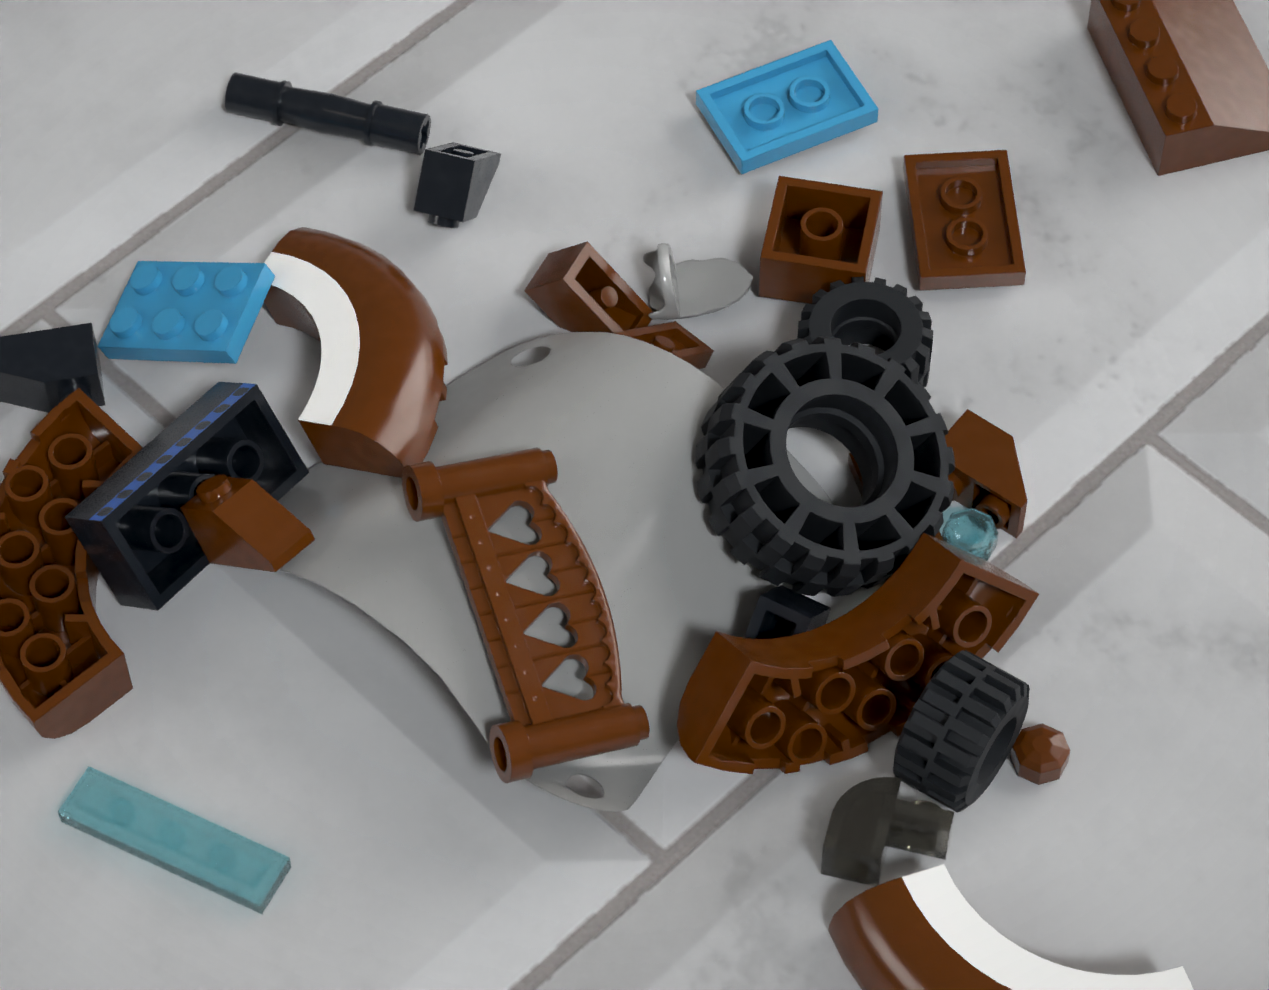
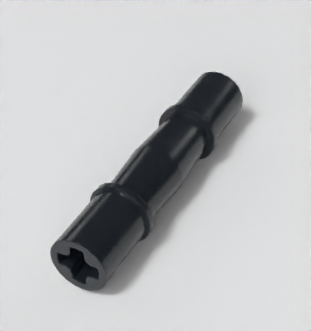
(328, 113)

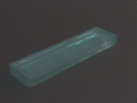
(175, 840)

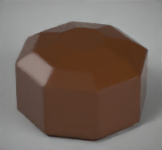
(1040, 754)

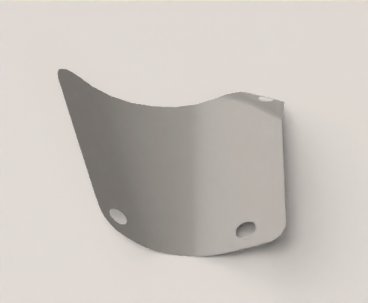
(624, 453)

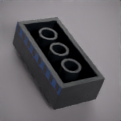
(135, 517)

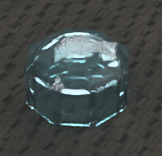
(971, 532)

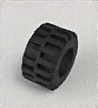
(876, 317)
(961, 730)

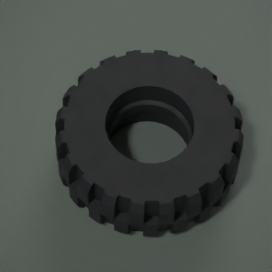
(874, 415)

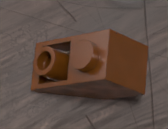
(987, 472)

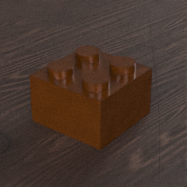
(817, 238)

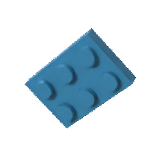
(786, 106)
(187, 311)

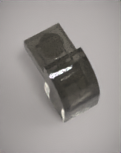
(874, 818)

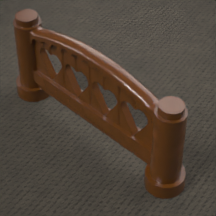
(544, 723)

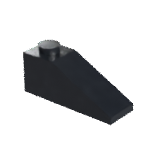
(49, 365)

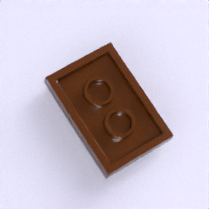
(963, 220)

